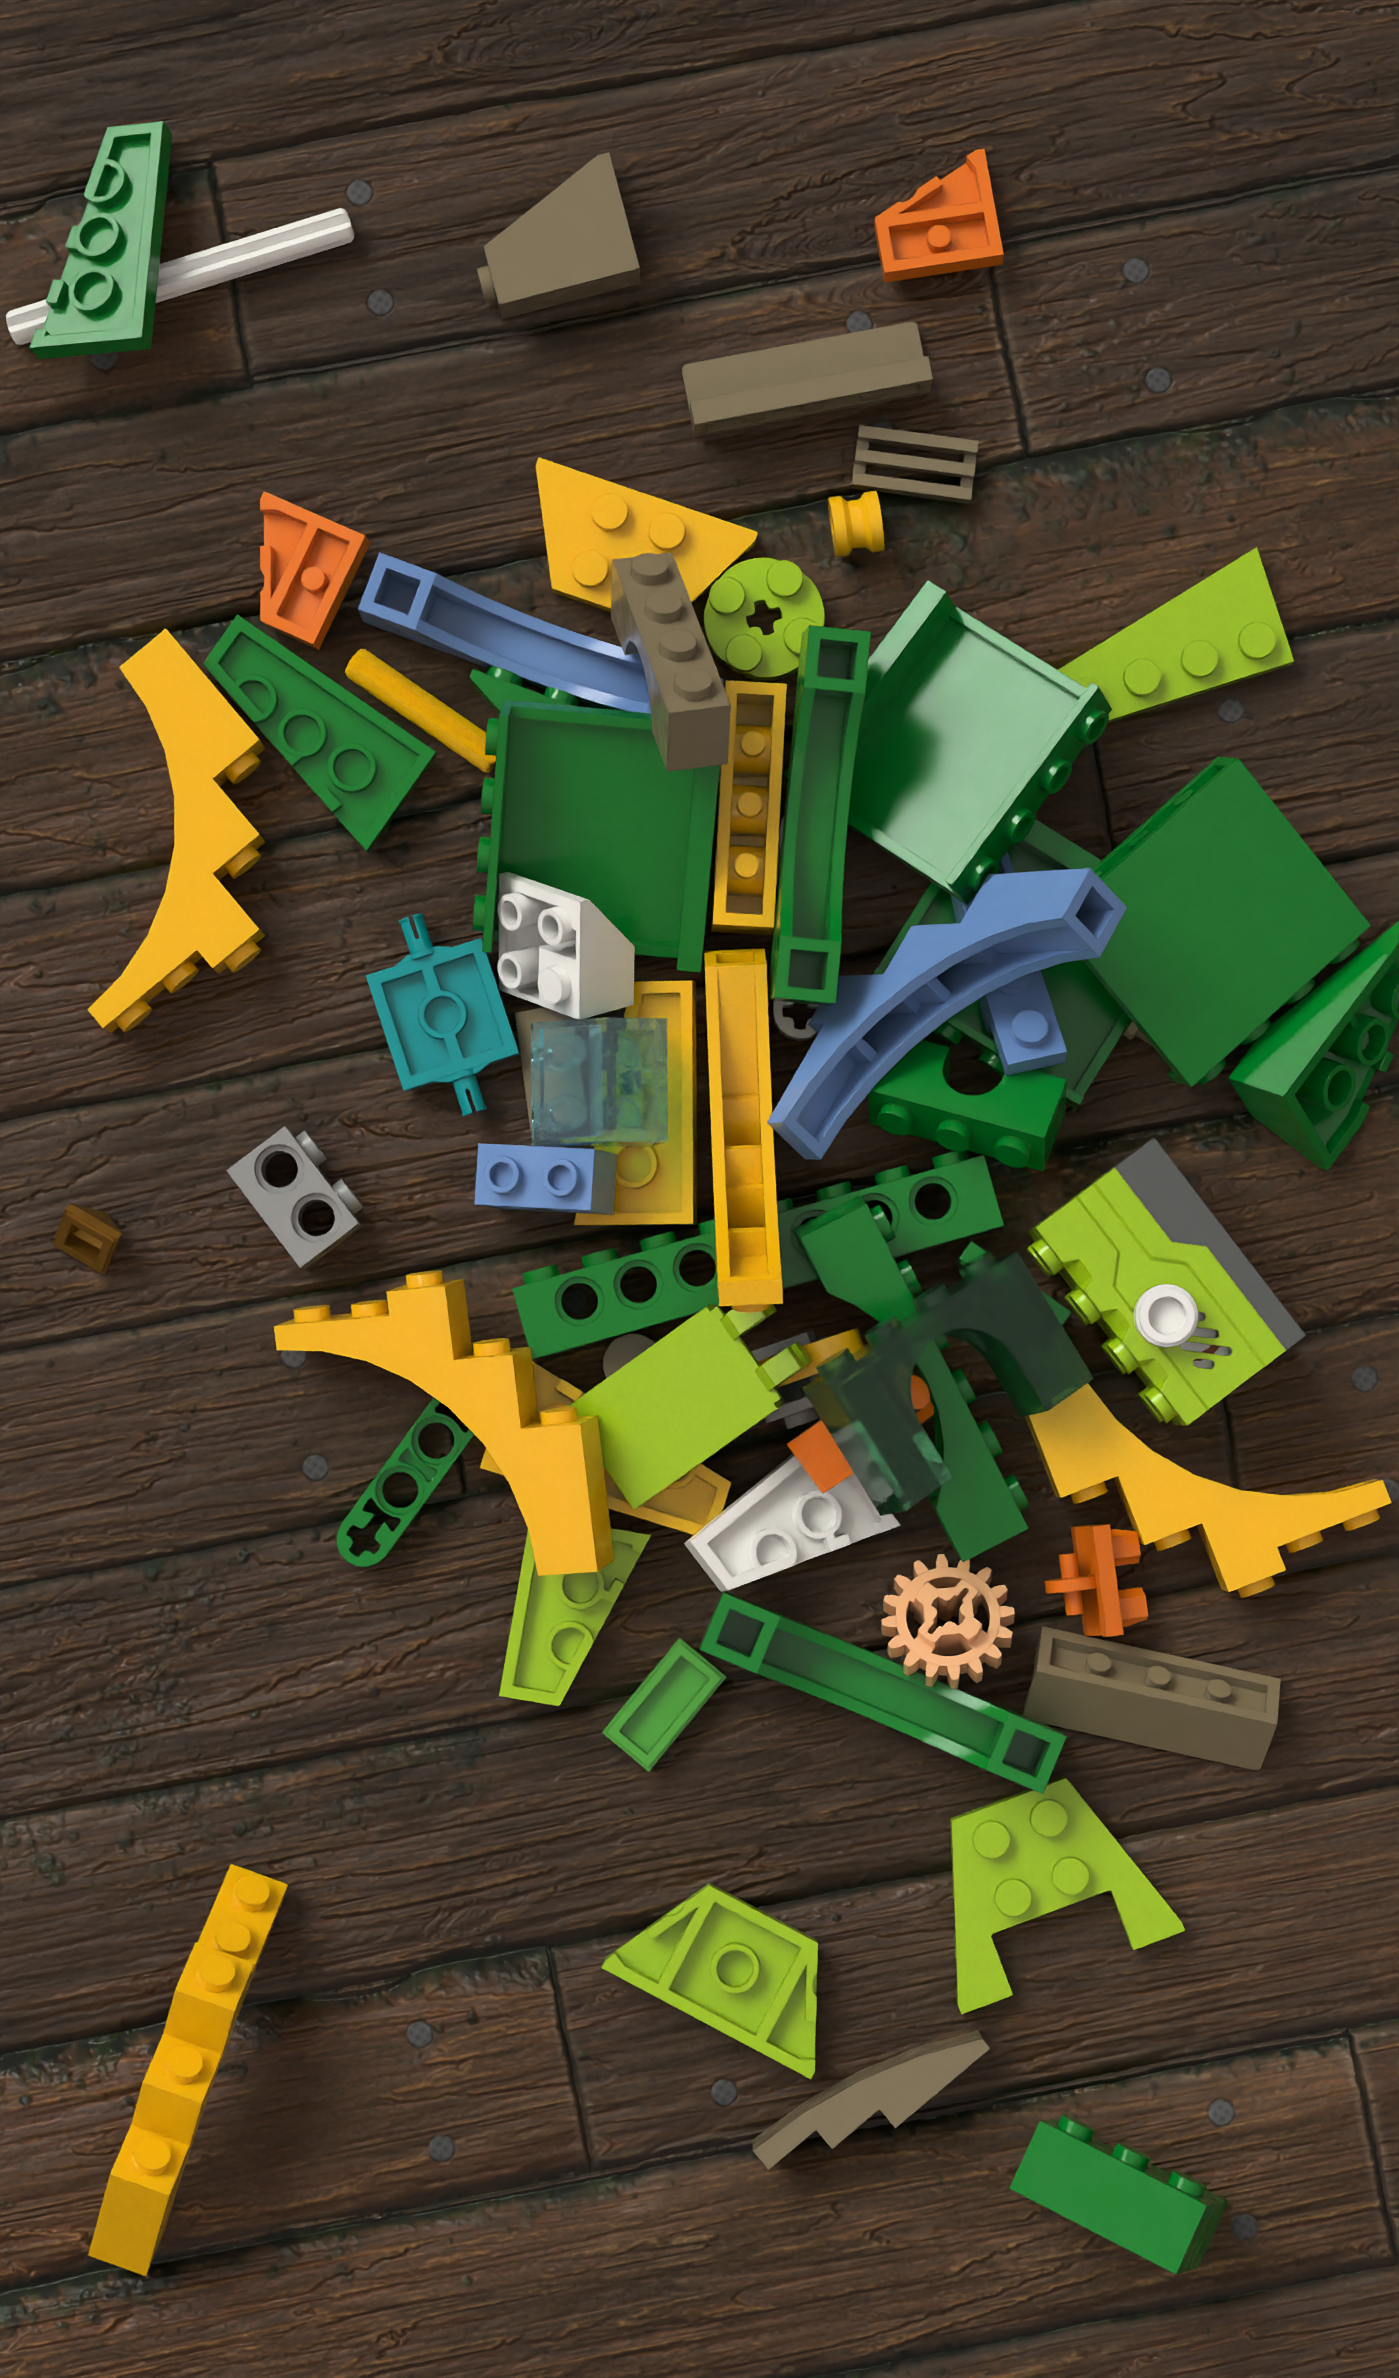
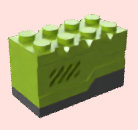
(1151, 1229)

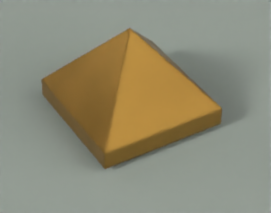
(88, 1236)

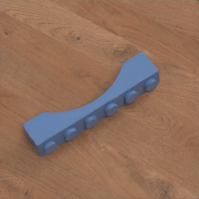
(487, 633)

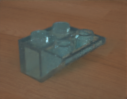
(599, 1082)

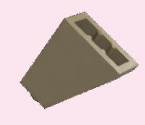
(563, 247)

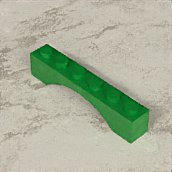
(816, 815)
(856, 1265)
(881, 1691)

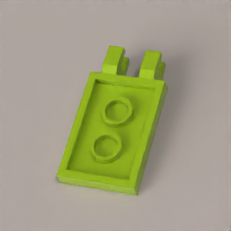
(685, 1400)

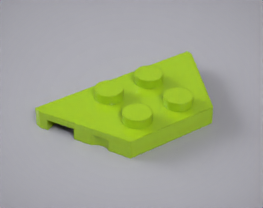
(731, 1972)

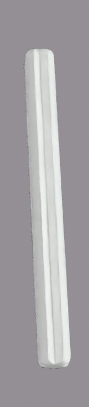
(220, 263)

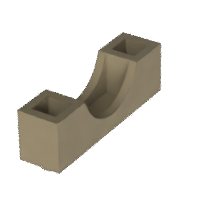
(683, 683)

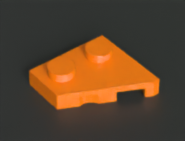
(942, 227)
(305, 569)

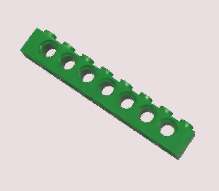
(551, 1331)

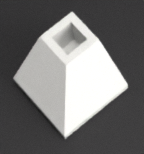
(561, 950)

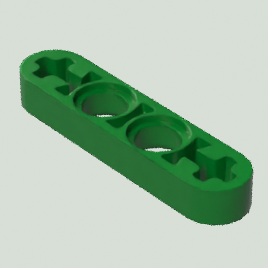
(424, 1469)

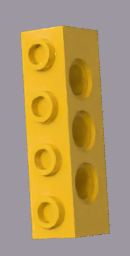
(749, 810)

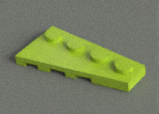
(1190, 645)

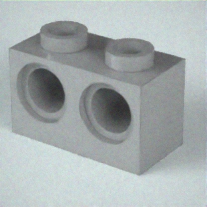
(285, 1206)

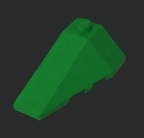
(1320, 1056)

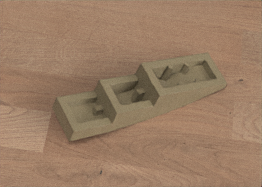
(893, 2086)

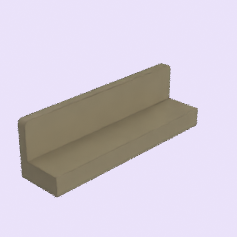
(806, 379)
(1153, 1699)

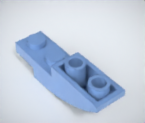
(1020, 1014)

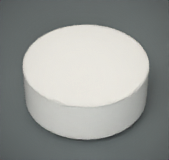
(1165, 1315)

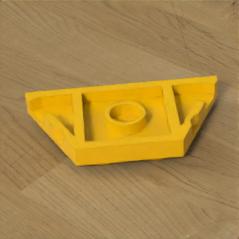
(599, 521)

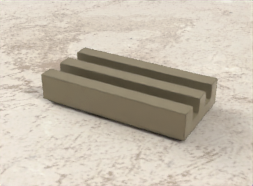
(916, 441)

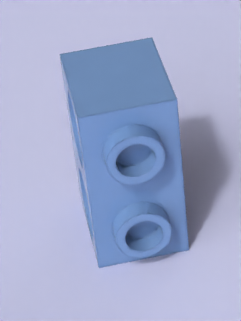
(545, 1179)

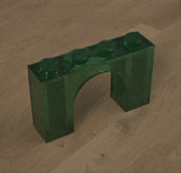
(868, 1393)

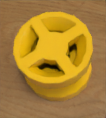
(856, 524)

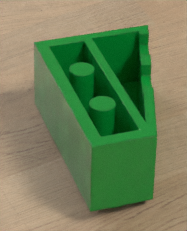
(1119, 2194)

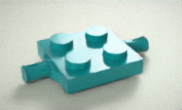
(442, 1015)

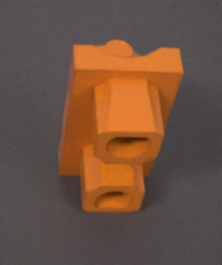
(1091, 1580)

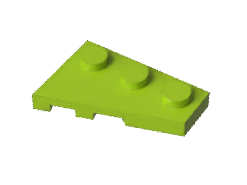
(560, 1619)

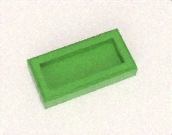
(664, 1704)

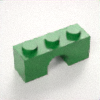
(1009, 1123)

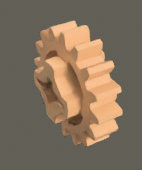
(967, 1638)

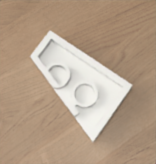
(784, 1524)

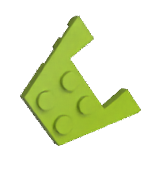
(1029, 1860)

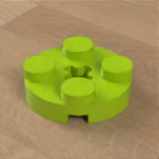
(734, 599)

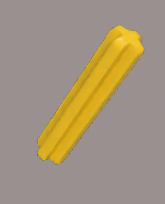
(420, 708)

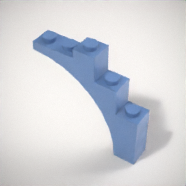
(939, 969)

